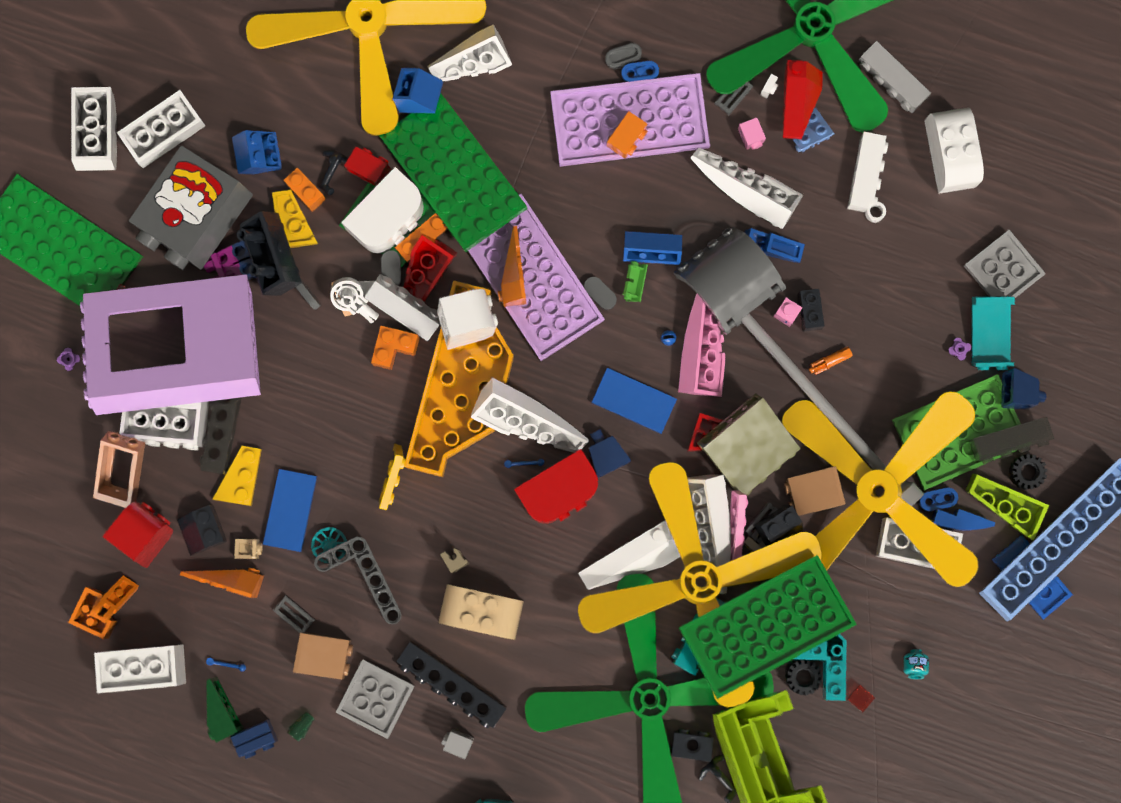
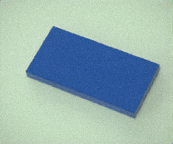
(634, 401)
(290, 510)
(1050, 596)

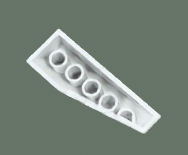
(758, 194)
(518, 414)
(712, 518)
(643, 554)

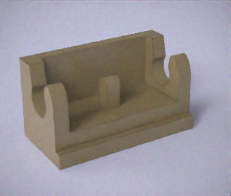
(457, 563)

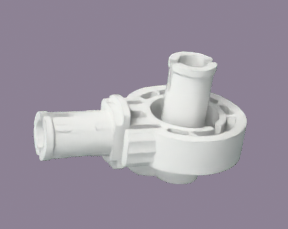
(351, 299)

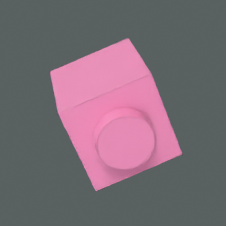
(752, 134)
(787, 312)

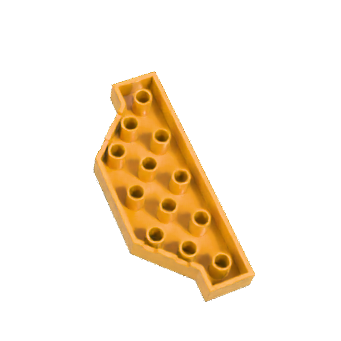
(450, 396)

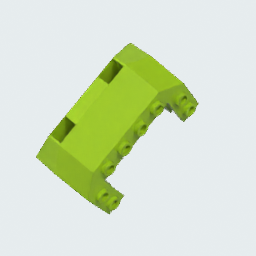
(755, 755)

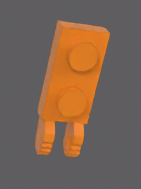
(115, 598)

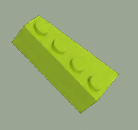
(1013, 507)

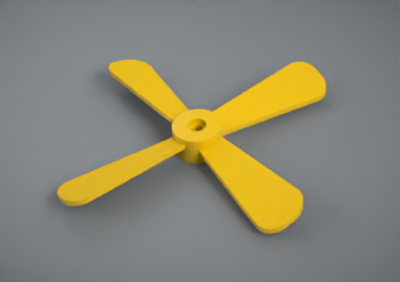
(377, 104)
(938, 428)
(673, 495)

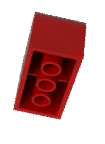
(559, 489)
(139, 533)

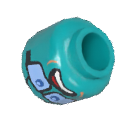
(916, 664)

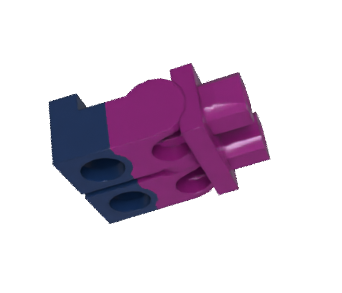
(230, 261)

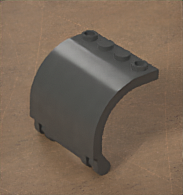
(731, 277)

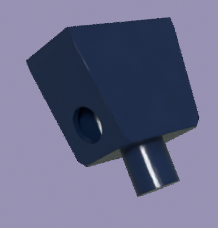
(1020, 390)
(606, 454)

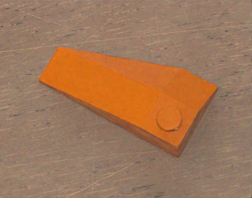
(512, 284)

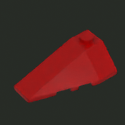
(801, 94)
(427, 266)

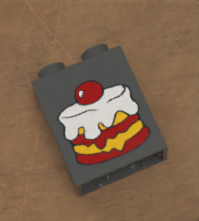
(189, 209)

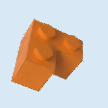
(390, 342)
(82, 615)

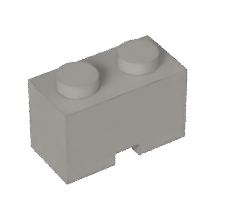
(457, 743)

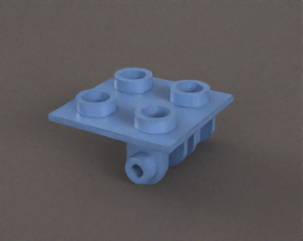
(815, 132)

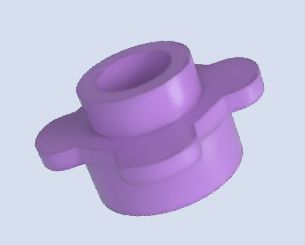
(965, 347)
(62, 359)

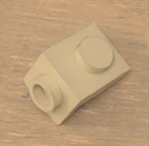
(248, 548)

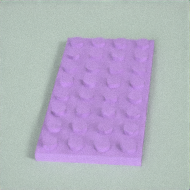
(591, 114)
(556, 301)

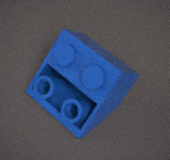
(417, 91)
(256, 152)

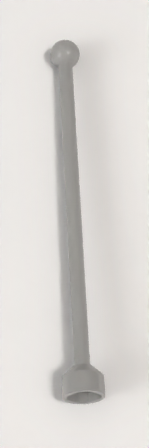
(910, 491)

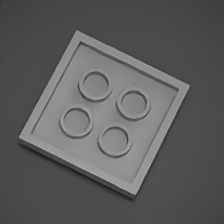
(1004, 267)
(375, 698)

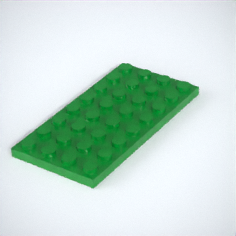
(454, 174)
(60, 244)
(767, 626)

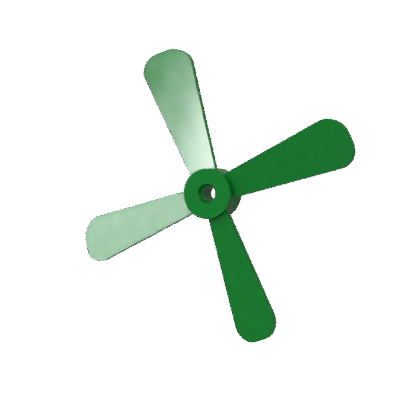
(856, 94)
(562, 709)

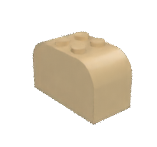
(480, 612)

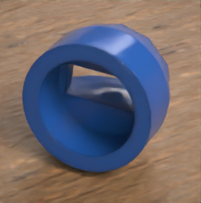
(670, 341)

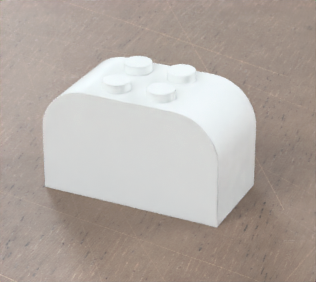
(93, 129)
(954, 150)
(386, 213)
(466, 318)

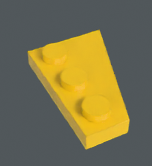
(294, 222)
(241, 478)
(393, 480)

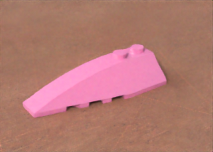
(702, 353)

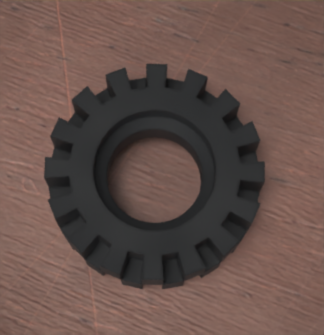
(1036, 463)
(815, 677)

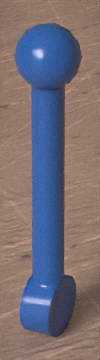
(508, 463)
(210, 661)

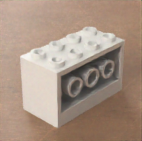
(172, 433)
(140, 668)

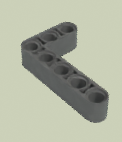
(367, 573)

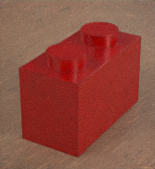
(367, 166)

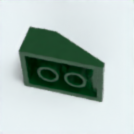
(220, 713)

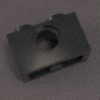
(811, 311)
(703, 750)

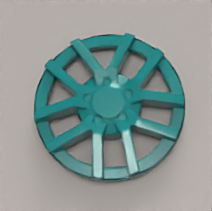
(328, 543)

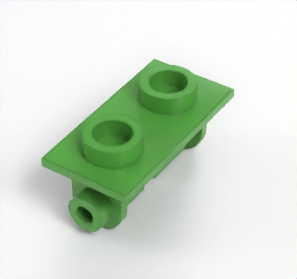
(634, 287)

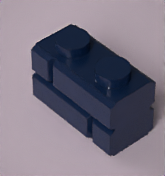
(254, 738)

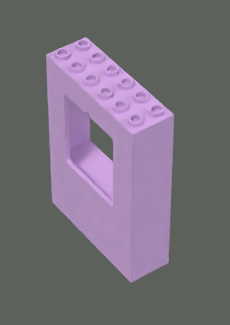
(217, 346)

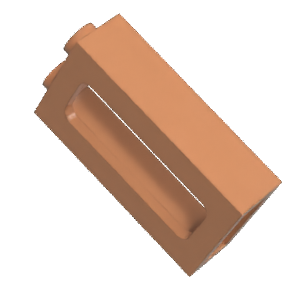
(103, 488)

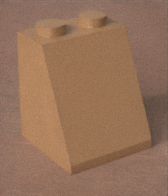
(815, 491)
(322, 656)

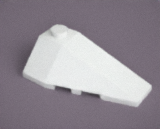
(476, 55)

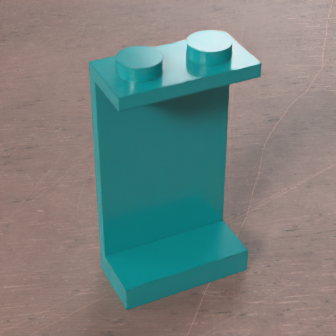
(991, 332)

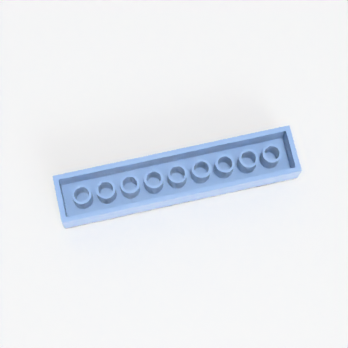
(1056, 545)

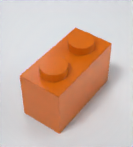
(627, 134)
(304, 189)

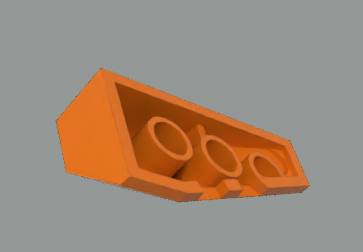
(236, 581)

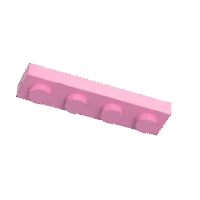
(737, 522)

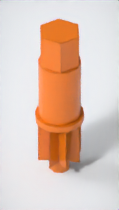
(830, 360)

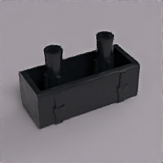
(269, 253)

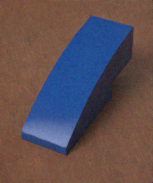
(777, 246)
(960, 520)

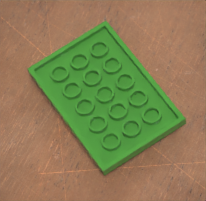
(958, 455)

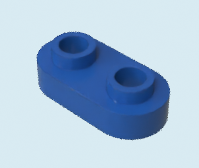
(639, 70)
(937, 499)

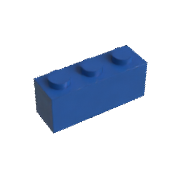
(652, 248)

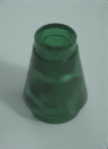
(301, 726)

